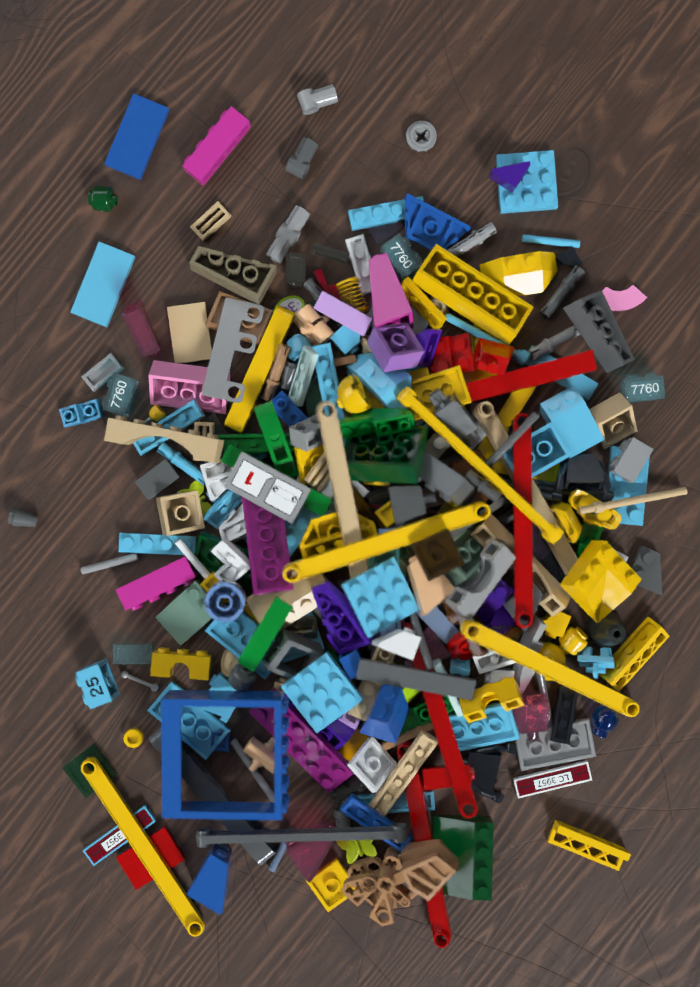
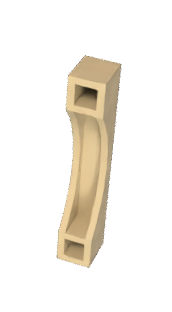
(201, 447)
(554, 597)

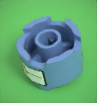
(227, 589)

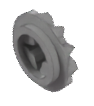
(418, 128)

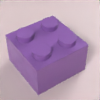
(395, 347)

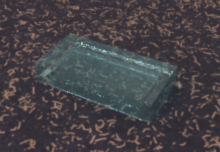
(132, 653)

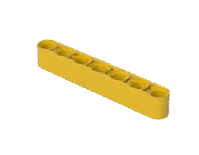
(260, 368)

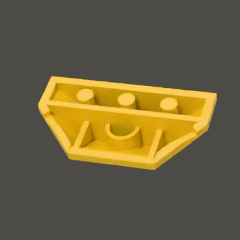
(523, 272)
(325, 534)

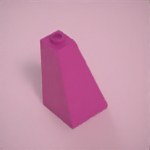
(388, 297)

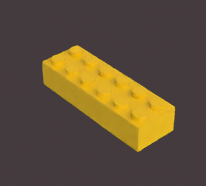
(472, 294)

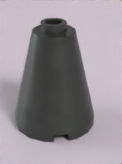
(606, 632)

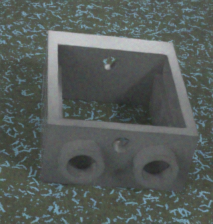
(281, 646)

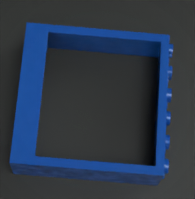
(171, 717)

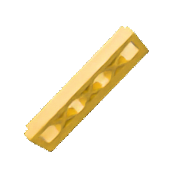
(632, 653)
(589, 840)

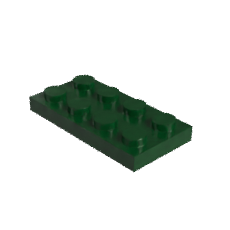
(205, 544)

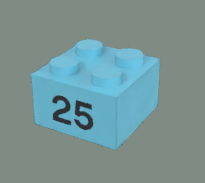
(97, 683)

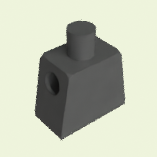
(409, 503)

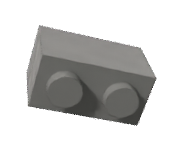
(630, 459)

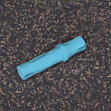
(180, 461)

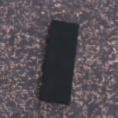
(563, 715)

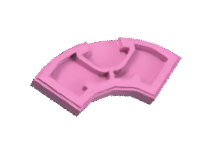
(623, 299)

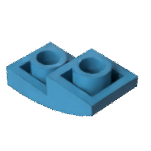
(81, 413)

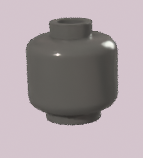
(241, 678)

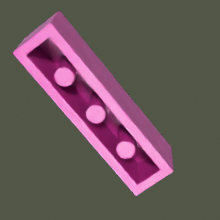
(216, 146)
(156, 583)

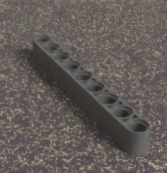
(210, 790)

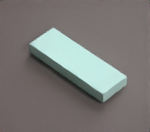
(303, 375)
(454, 700)

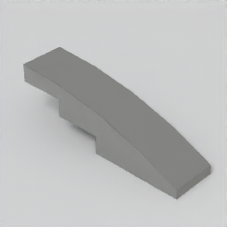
(531, 640)

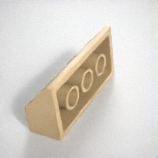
(301, 598)

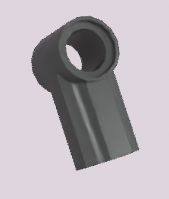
(300, 162)

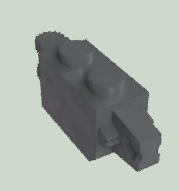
(454, 416)

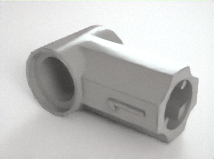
(312, 100)

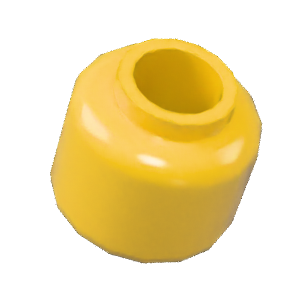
(573, 641)

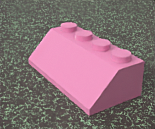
(179, 384)

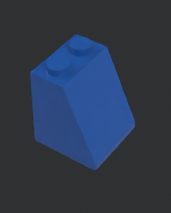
(386, 714)
(212, 879)

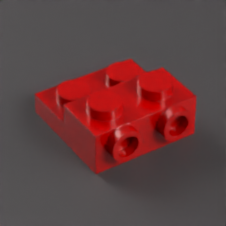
(453, 352)

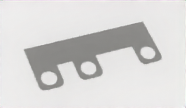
(225, 343)

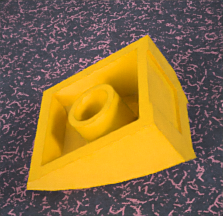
(567, 520)

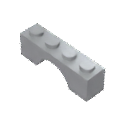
(494, 563)

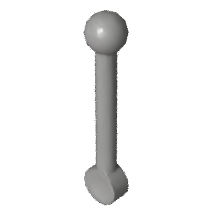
(154, 687)

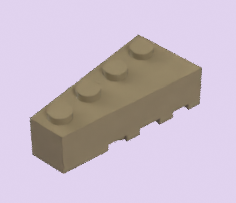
(234, 273)

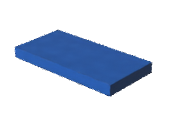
(137, 136)

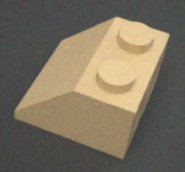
(614, 419)
(180, 512)

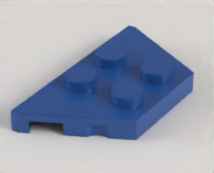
(430, 226)

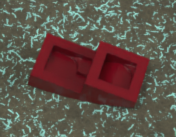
(332, 290)

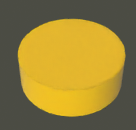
(133, 737)

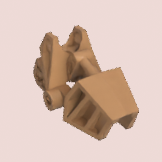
(423, 867)

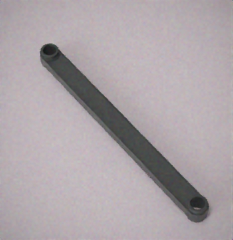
(206, 837)

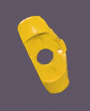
(608, 518)

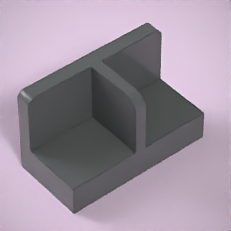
(157, 479)

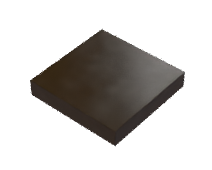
(438, 554)

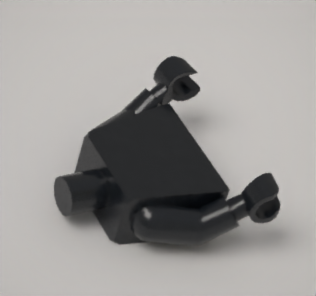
(582, 473)
(486, 764)

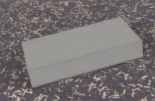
(100, 373)

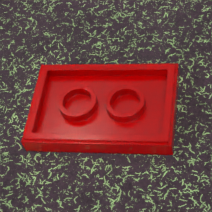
(167, 848)

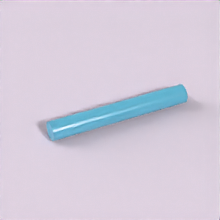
(551, 241)

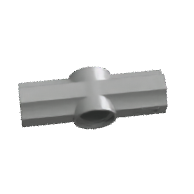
(288, 234)

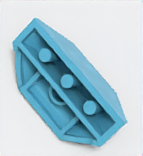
(382, 385)

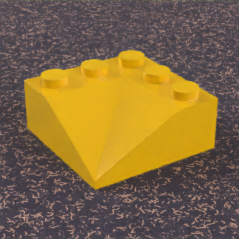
(600, 580)

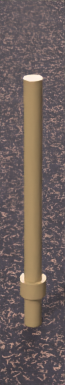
(598, 507)

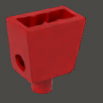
(492, 356)

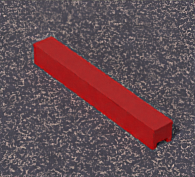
(532, 376)

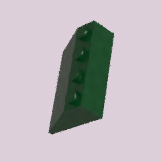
(387, 457)
(473, 846)

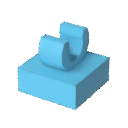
(459, 667)

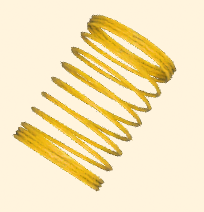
(364, 308)

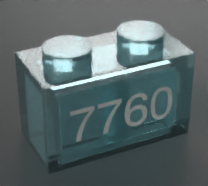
(401, 256)
(643, 388)
(120, 394)

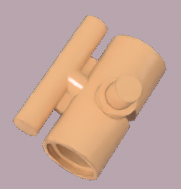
(313, 325)
(261, 754)

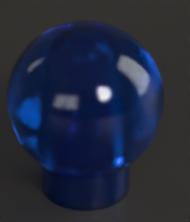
(604, 721)

